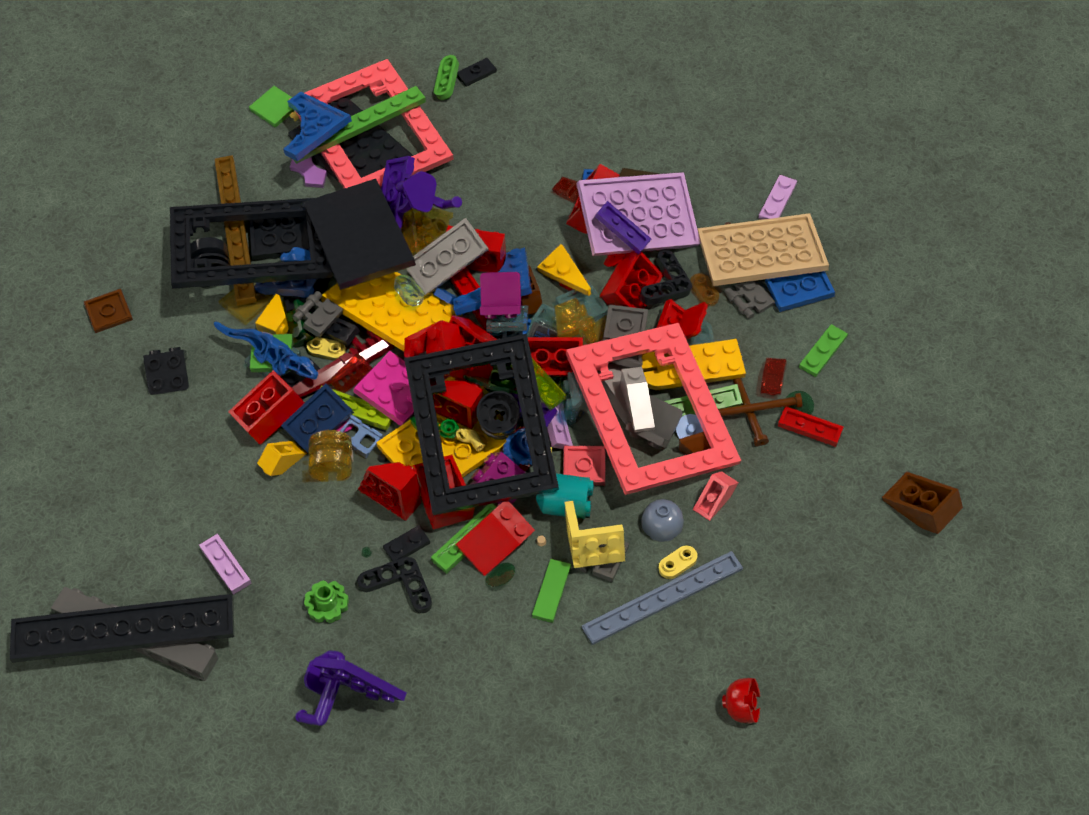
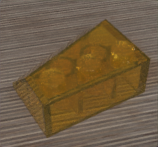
(424, 227)

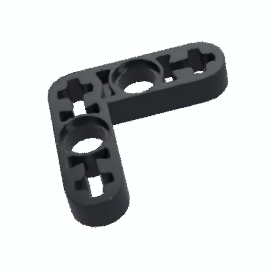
(672, 283)
(405, 576)

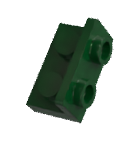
(300, 335)

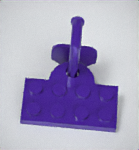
(411, 191)
(328, 672)

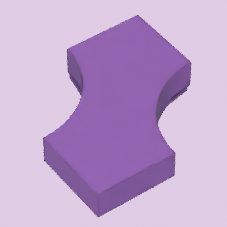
(313, 175)

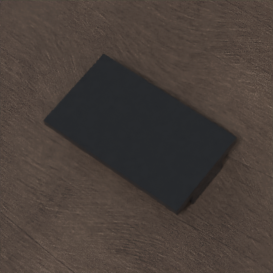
(359, 234)

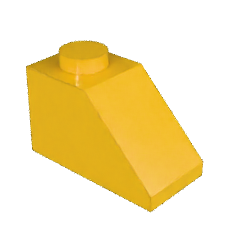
(273, 318)
(280, 457)

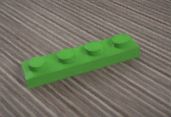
(723, 398)
(449, 555)

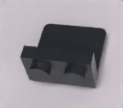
(166, 371)

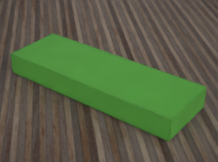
(551, 590)

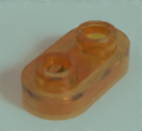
(704, 288)

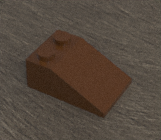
(924, 501)

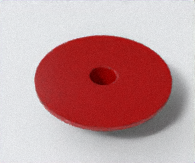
(614, 259)

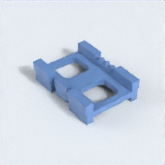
(362, 432)

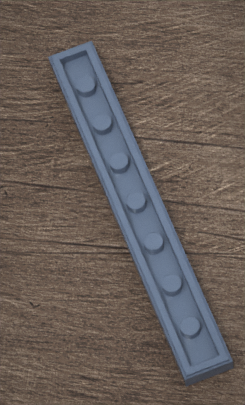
(662, 598)

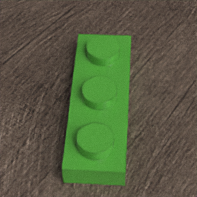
(823, 350)

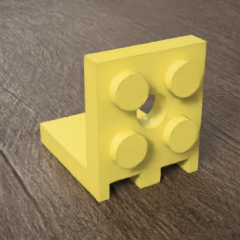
(585, 543)

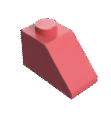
(715, 494)

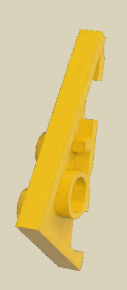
(562, 269)

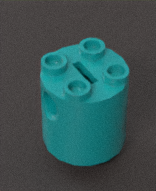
(570, 489)

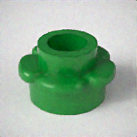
(448, 424)

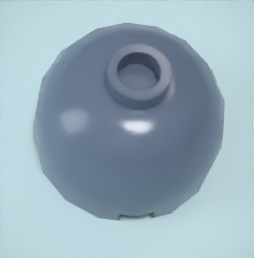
(662, 520)

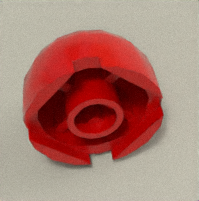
(741, 699)

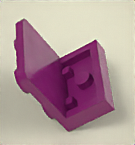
(500, 294)
(496, 467)

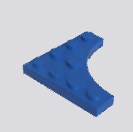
(318, 124)
(515, 261)

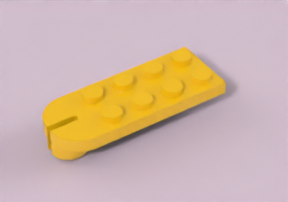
(715, 360)

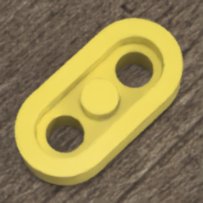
(325, 348)
(678, 561)

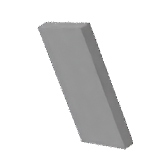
(447, 256)

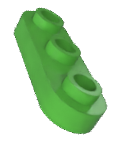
(446, 77)

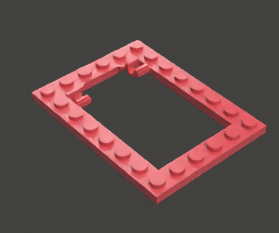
(381, 79)
(667, 339)

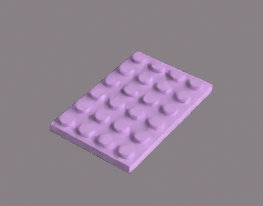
(652, 202)

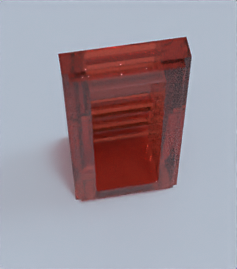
(355, 378)

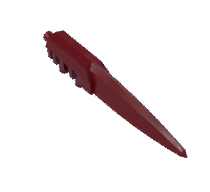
(370, 350)

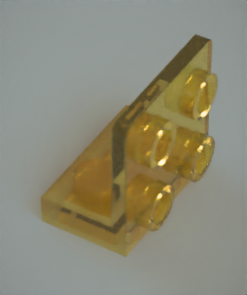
(574, 320)

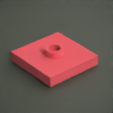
(585, 462)

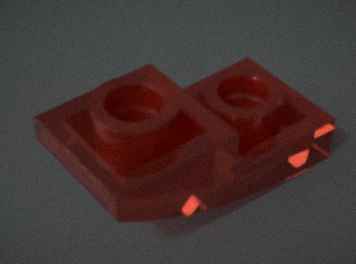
(566, 189)
(773, 376)

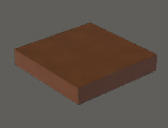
(108, 310)

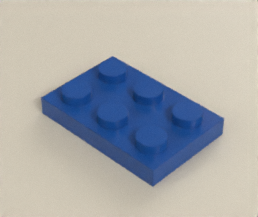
(799, 289)

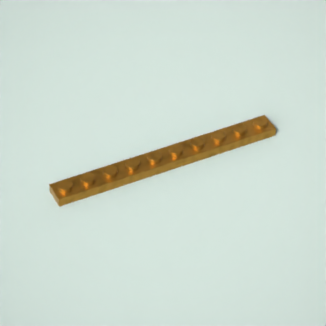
(234, 230)

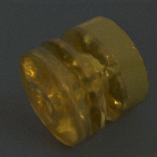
(330, 453)

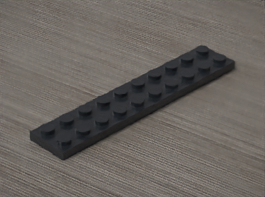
(122, 628)

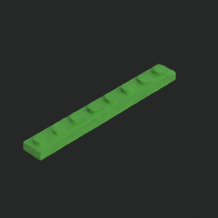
(372, 117)

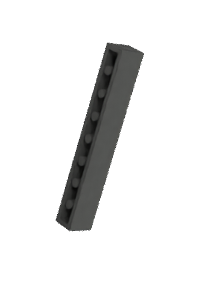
(187, 657)

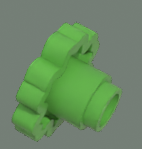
(326, 601)

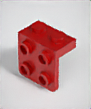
(689, 319)

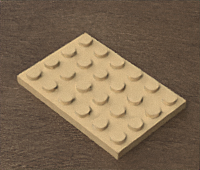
(762, 249)

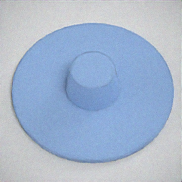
(688, 426)

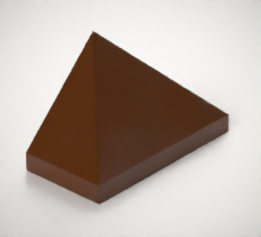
(693, 443)

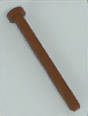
(796, 400)
(760, 439)

